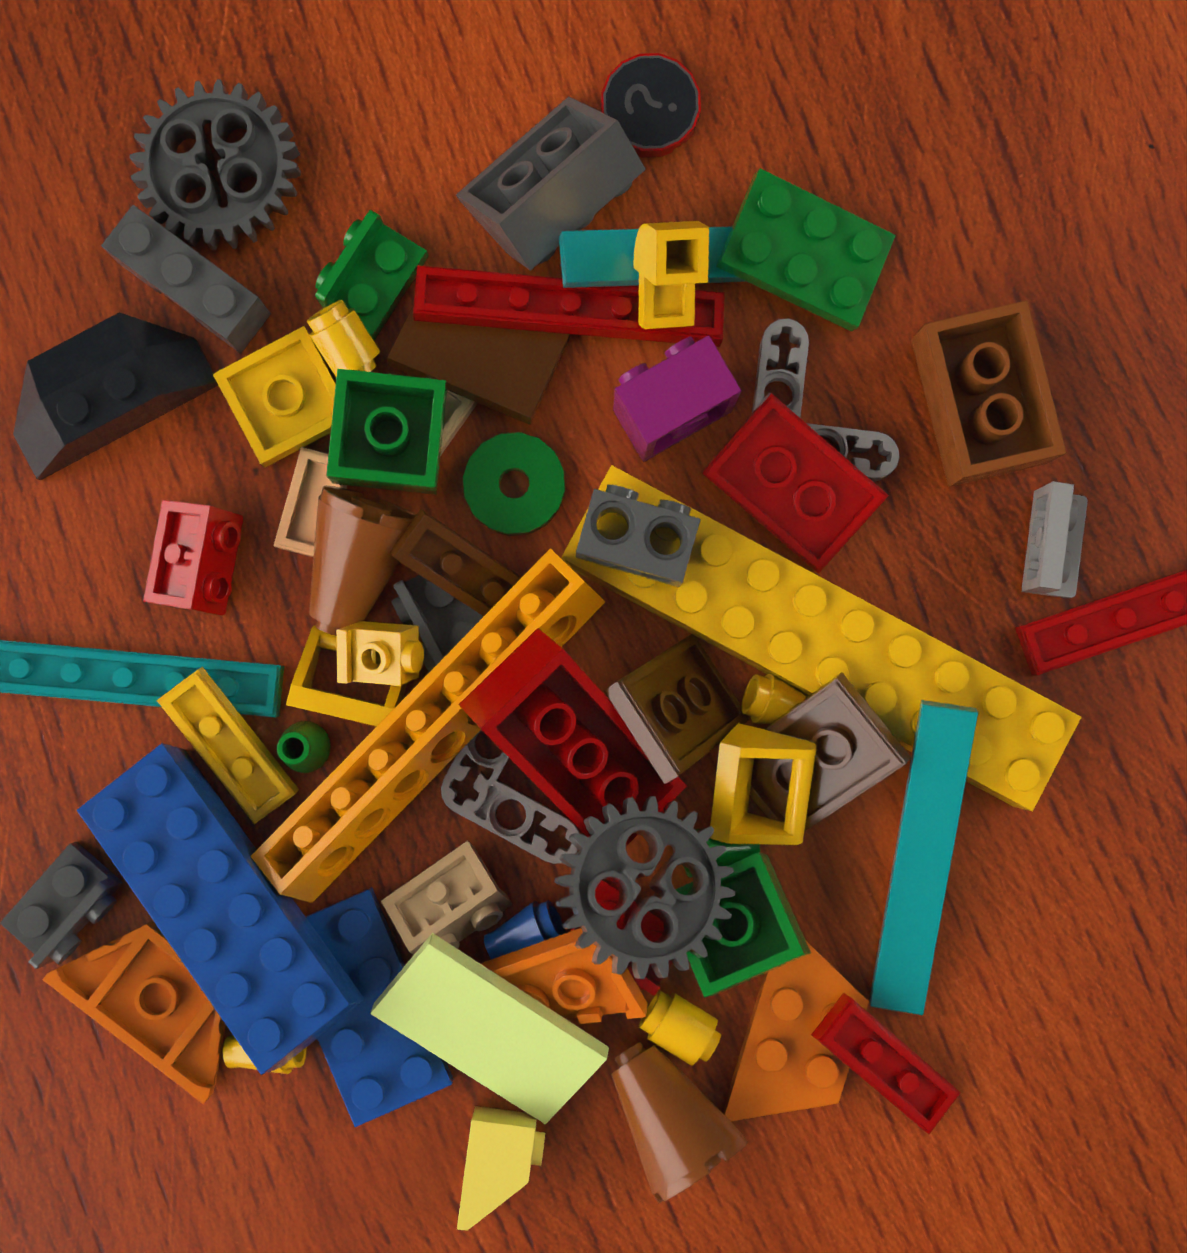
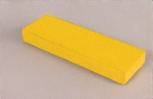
(228, 745)

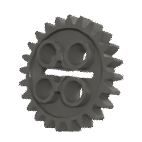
(173, 175)
(685, 917)

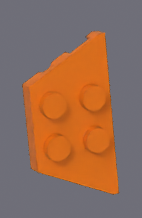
(150, 1004)
(780, 1060)

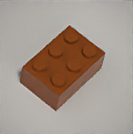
(988, 393)

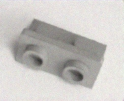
(1054, 541)

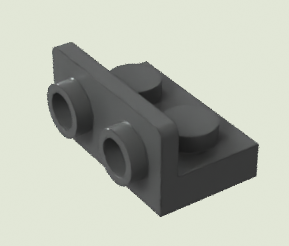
(438, 614)
(61, 904)

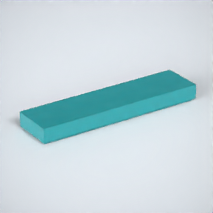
(607, 257)

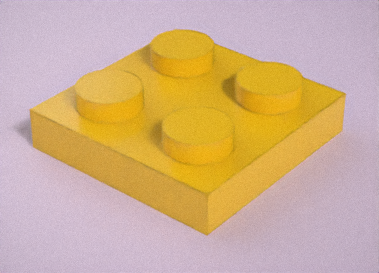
(280, 396)

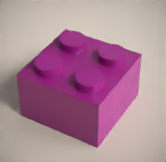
(674, 396)

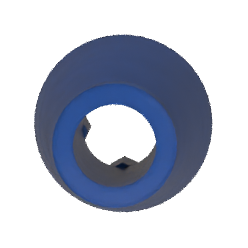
(526, 928)

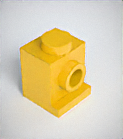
(365, 642)

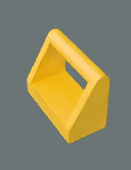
(329, 703)
(733, 784)

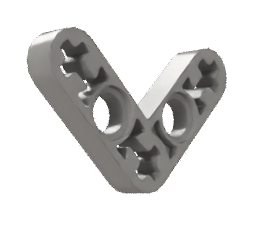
(798, 359)
(492, 794)

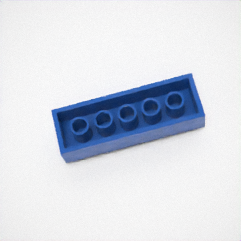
(218, 909)

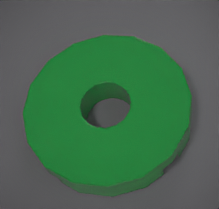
(514, 453)

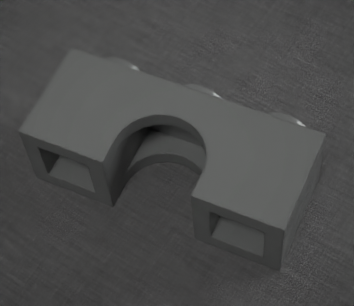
(186, 278)

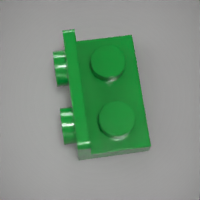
(371, 271)

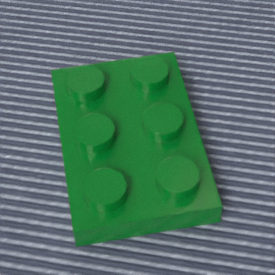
(805, 250)

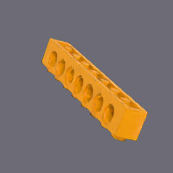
(417, 735)

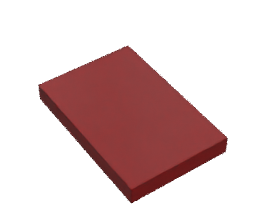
(794, 483)

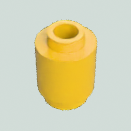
(343, 338)
(680, 1028)

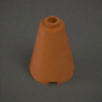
(352, 555)
(671, 1122)

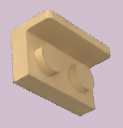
(447, 900)

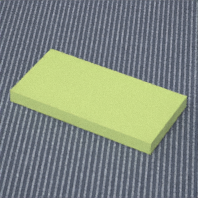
(489, 1029)

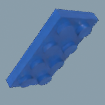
(369, 1059)

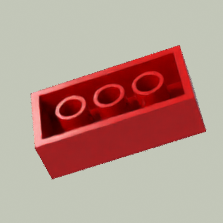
(564, 733)

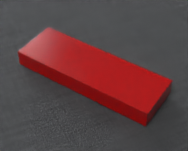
(886, 1063)

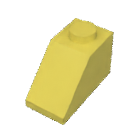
(497, 1161)

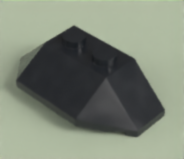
(104, 389)

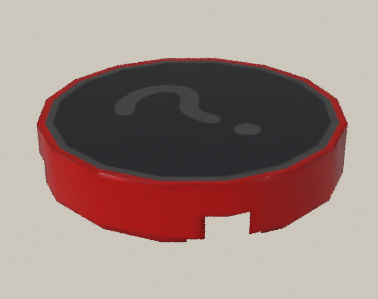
(653, 102)

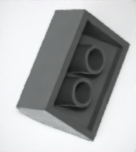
(552, 181)

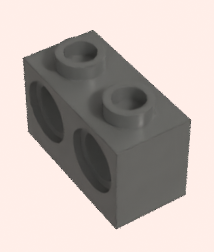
(633, 550)

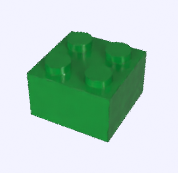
(386, 431)
(756, 937)

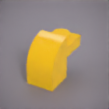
(669, 264)

